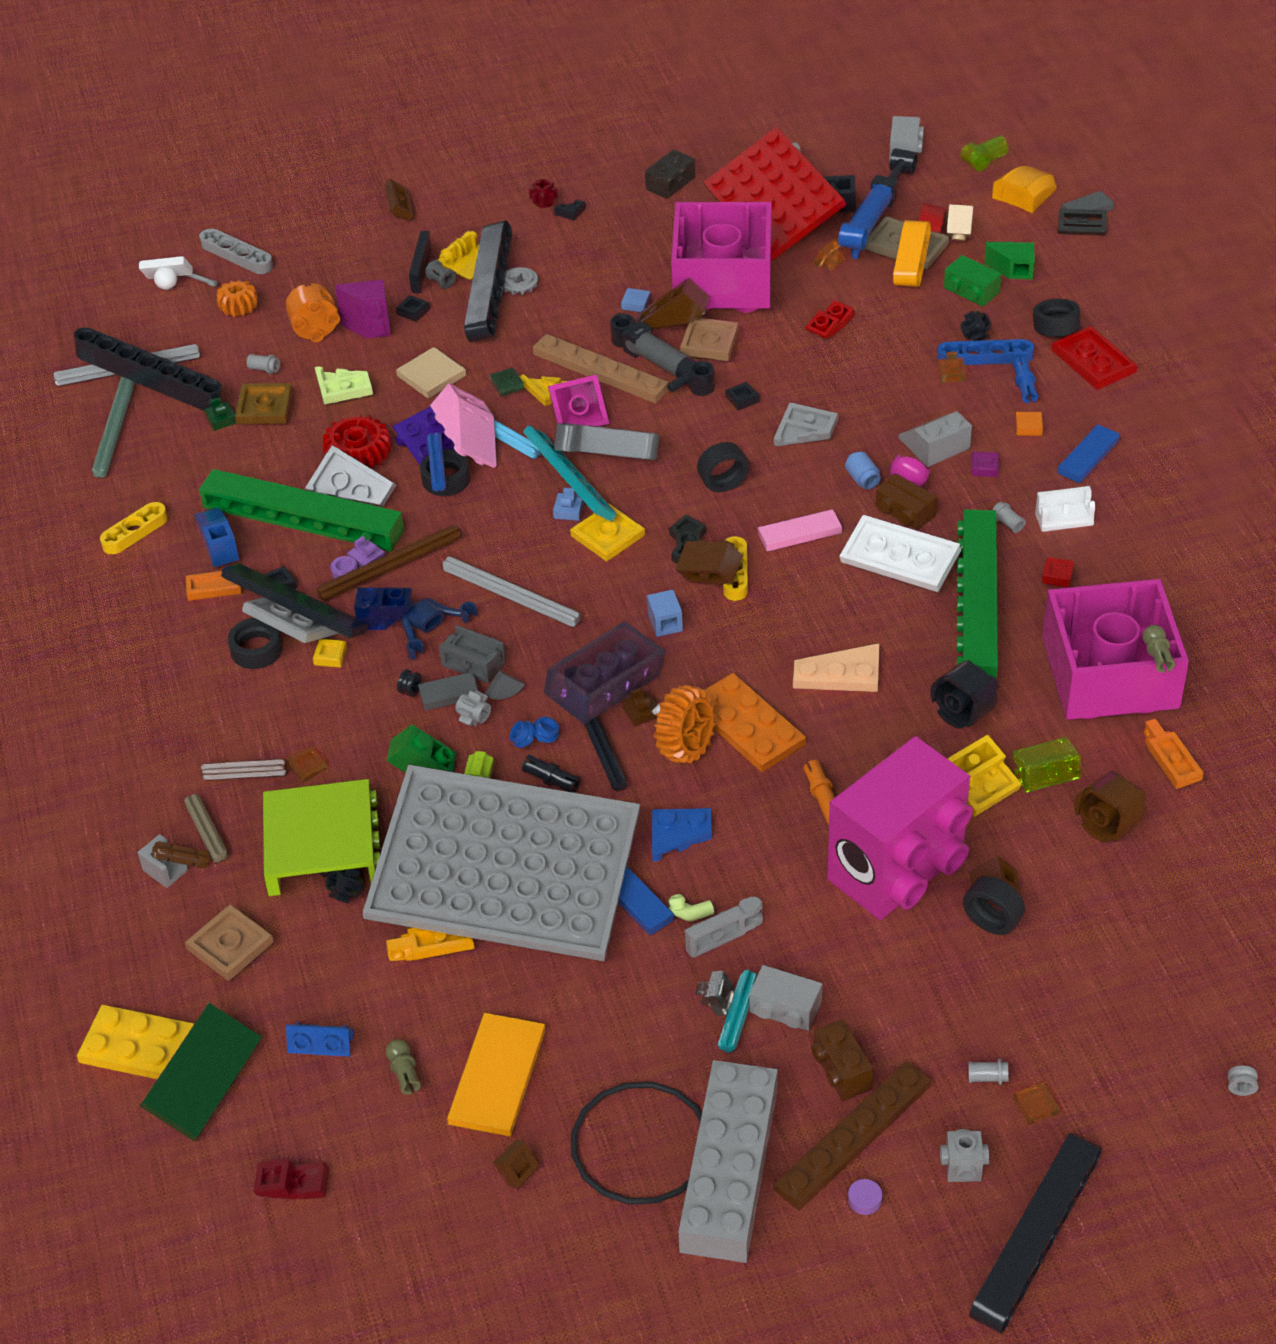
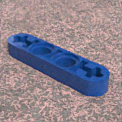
(1018, 348)

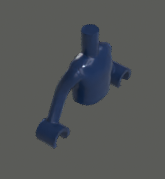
(426, 616)

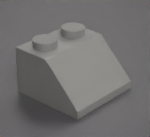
(939, 438)

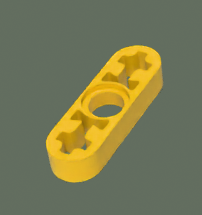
(119, 537)
(739, 593)

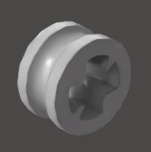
(1242, 1080)

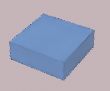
(635, 300)

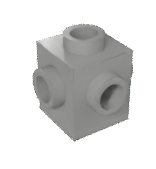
(964, 1156)

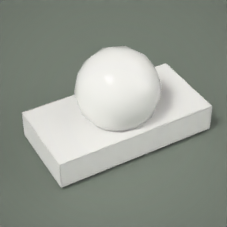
(165, 270)

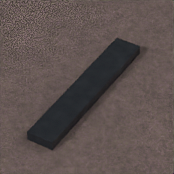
(294, 600)

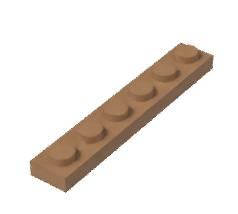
(607, 370)

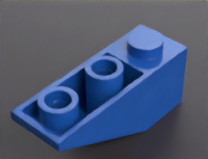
(217, 536)

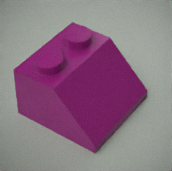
(364, 308)

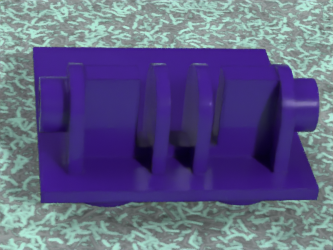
(414, 432)

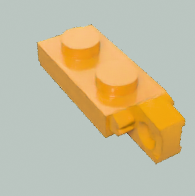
(425, 944)

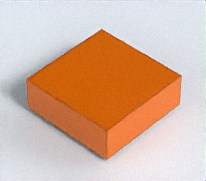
(1029, 423)

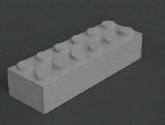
(728, 1162)

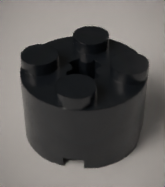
(964, 694)

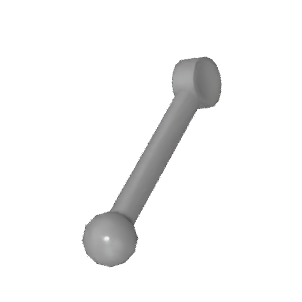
(210, 282)

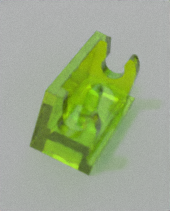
(1047, 764)

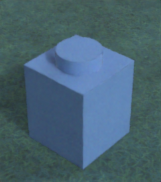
(664, 613)

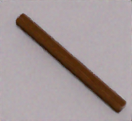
(388, 562)

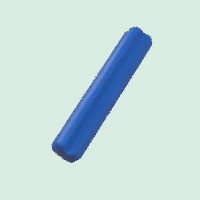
(436, 462)

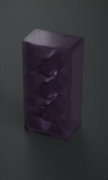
(604, 672)

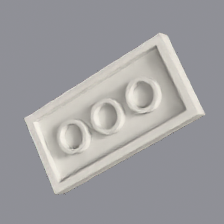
(900, 553)

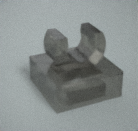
(716, 992)

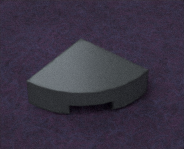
(504, 686)

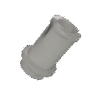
(269, 364)
(1009, 517)
(988, 1072)

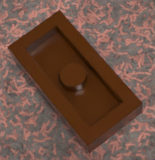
(399, 200)

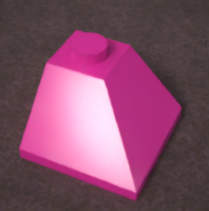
(579, 402)

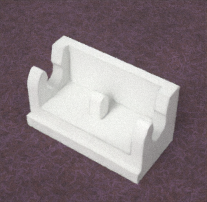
(1065, 508)

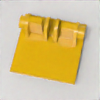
(461, 255)

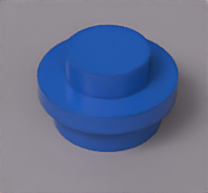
(546, 730)
(522, 734)

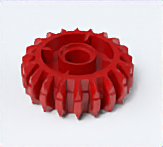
(360, 438)

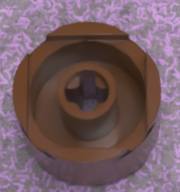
(1110, 807)

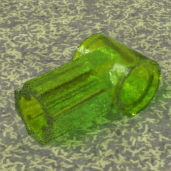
(980, 155)

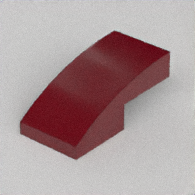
(291, 1181)

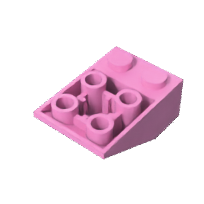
(467, 424)

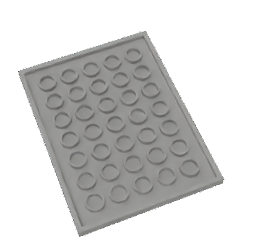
(503, 862)

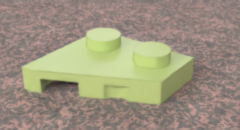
(343, 385)

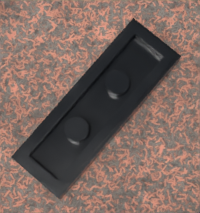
(420, 261)

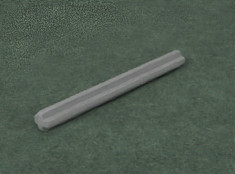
(93, 372)
(511, 591)

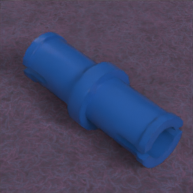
(1025, 380)

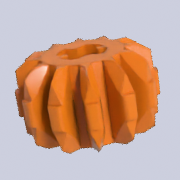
(237, 298)

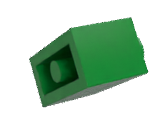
(972, 280)

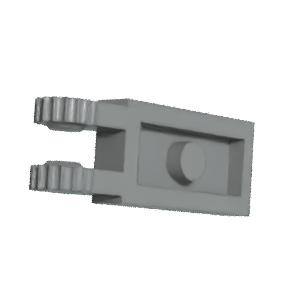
(724, 927)

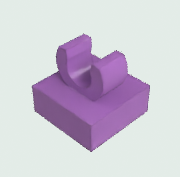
(365, 552)

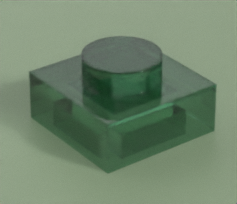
(506, 381)

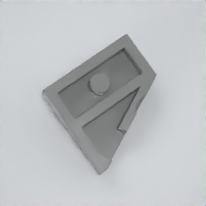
(804, 425)

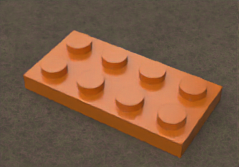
(752, 724)

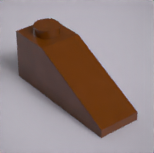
(676, 307)

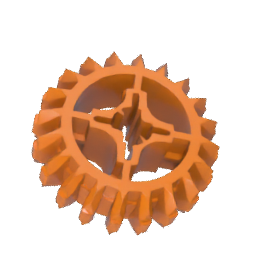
(684, 724)

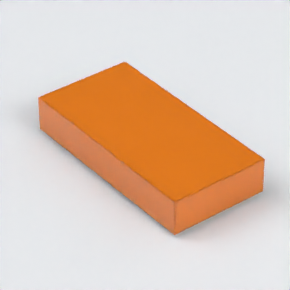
(209, 586)

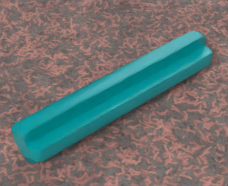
(737, 1012)

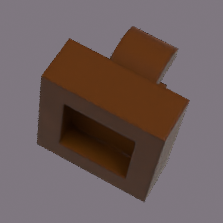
(639, 707)
(516, 1163)

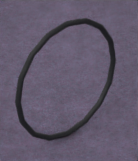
(653, 1200)

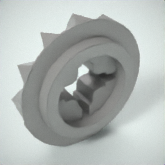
(515, 275)

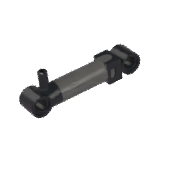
(639, 341)

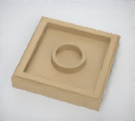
(431, 372)

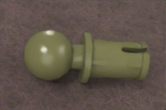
(1158, 647)
(402, 1065)

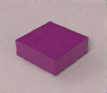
(985, 464)

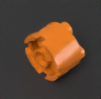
(312, 312)

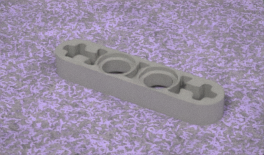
(257, 260)

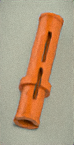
(820, 786)

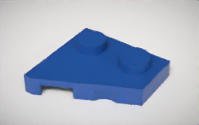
(679, 829)

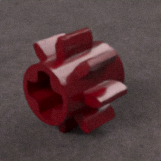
(543, 193)

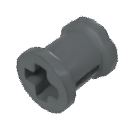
(440, 274)

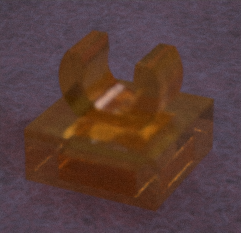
(828, 255)
(951, 369)

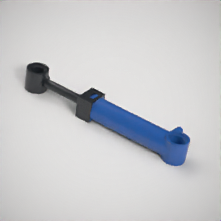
(882, 195)

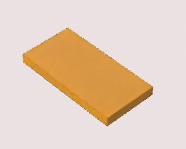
(496, 1074)

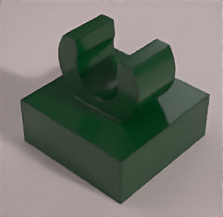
(220, 414)

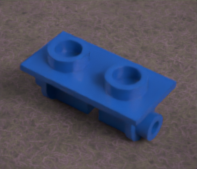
(319, 1039)

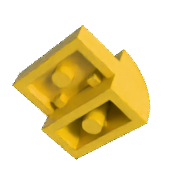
(988, 774)

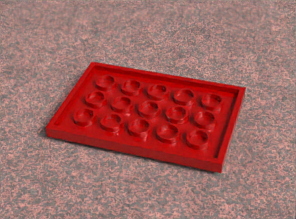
(781, 175)

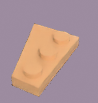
(841, 670)

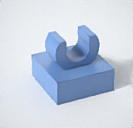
(568, 505)

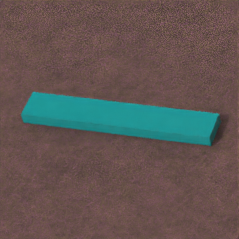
(570, 473)

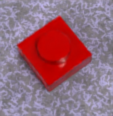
(1058, 572)

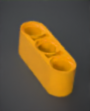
(912, 253)

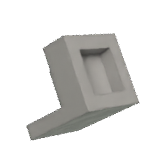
(160, 870)

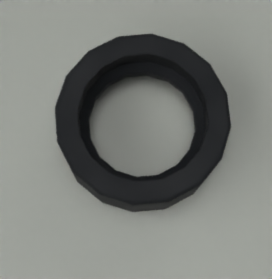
(1056, 317)
(717, 454)
(455, 482)
(258, 657)
(1002, 896)

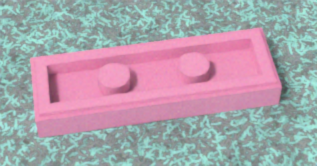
(799, 530)

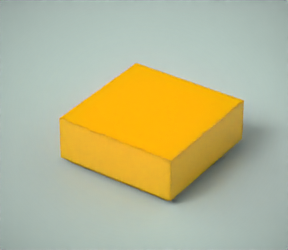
(329, 653)

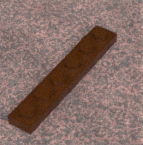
(852, 1135)

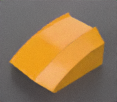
(1024, 187)

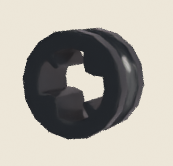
(409, 682)

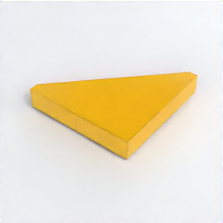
(539, 387)

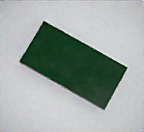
(200, 1072)

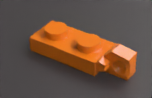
(1171, 755)

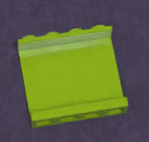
(319, 830)

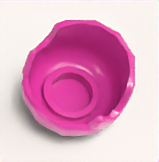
(910, 469)

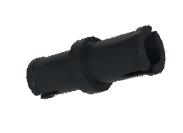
(551, 774)

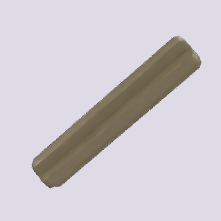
(206, 828)

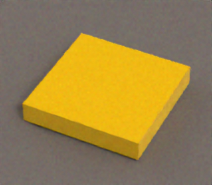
(607, 537)

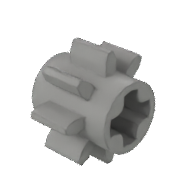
(473, 708)

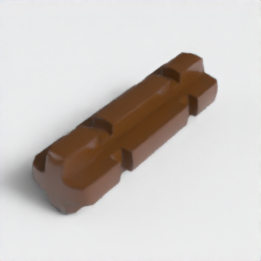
(180, 854)

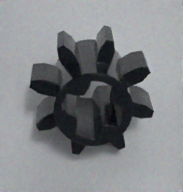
(975, 325)
(344, 884)

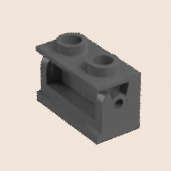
(472, 653)

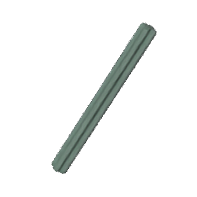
(112, 428)

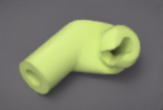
(687, 911)

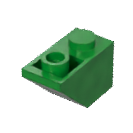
(1011, 259)
(419, 749)

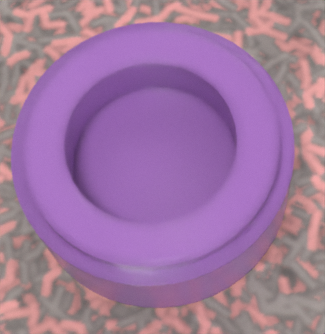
(342, 566)
(865, 1197)

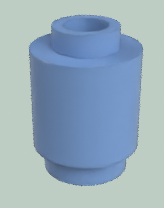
(863, 470)

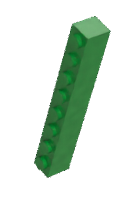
(301, 509)
(978, 590)

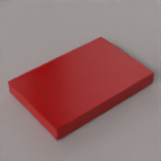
(1094, 357)

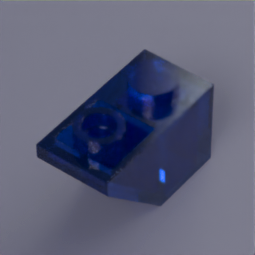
(381, 606)

